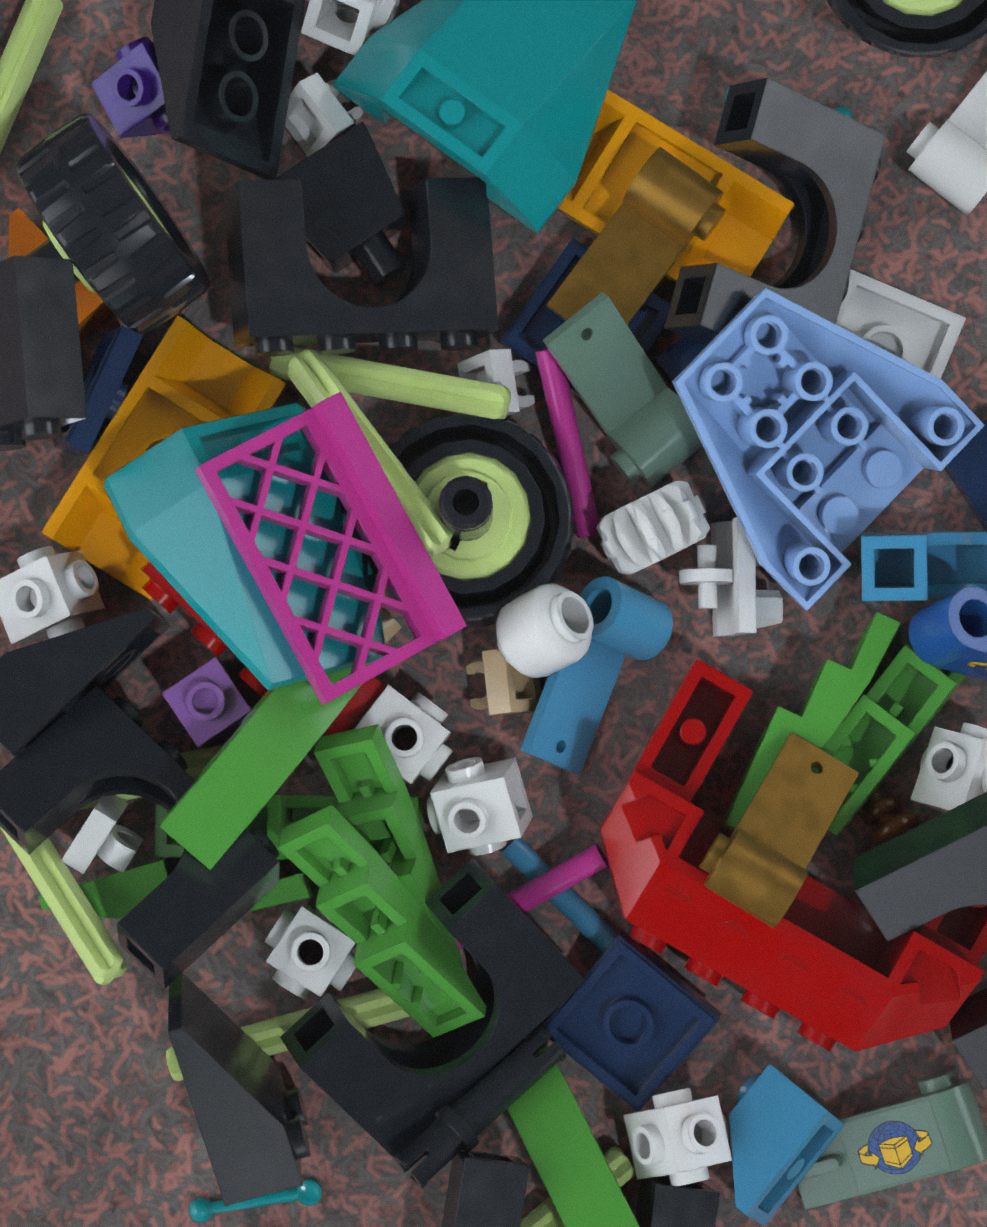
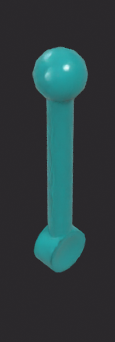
(308, 1194)

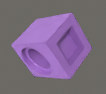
(208, 702)

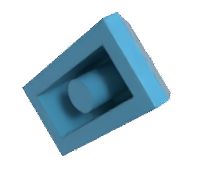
(775, 1141)

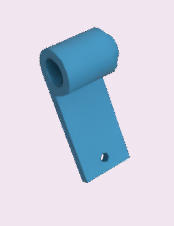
(576, 696)

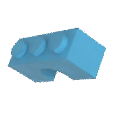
(921, 564)

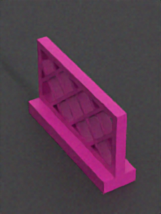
(380, 522)

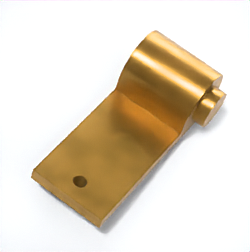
(643, 238)
(779, 831)

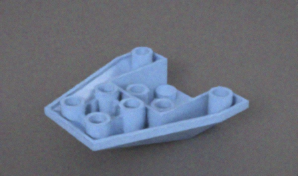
(813, 434)

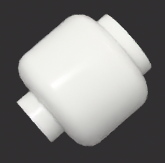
(544, 630)

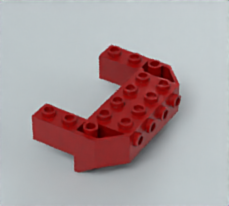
(825, 953)

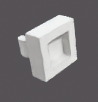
(317, 115)
(498, 368)
(103, 837)

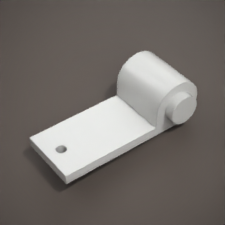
(955, 155)

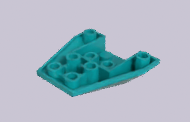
(498, 88)
(187, 542)

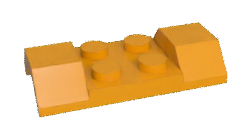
(621, 147)
(180, 387)

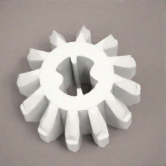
(653, 527)

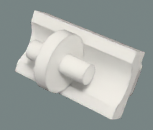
(728, 583)

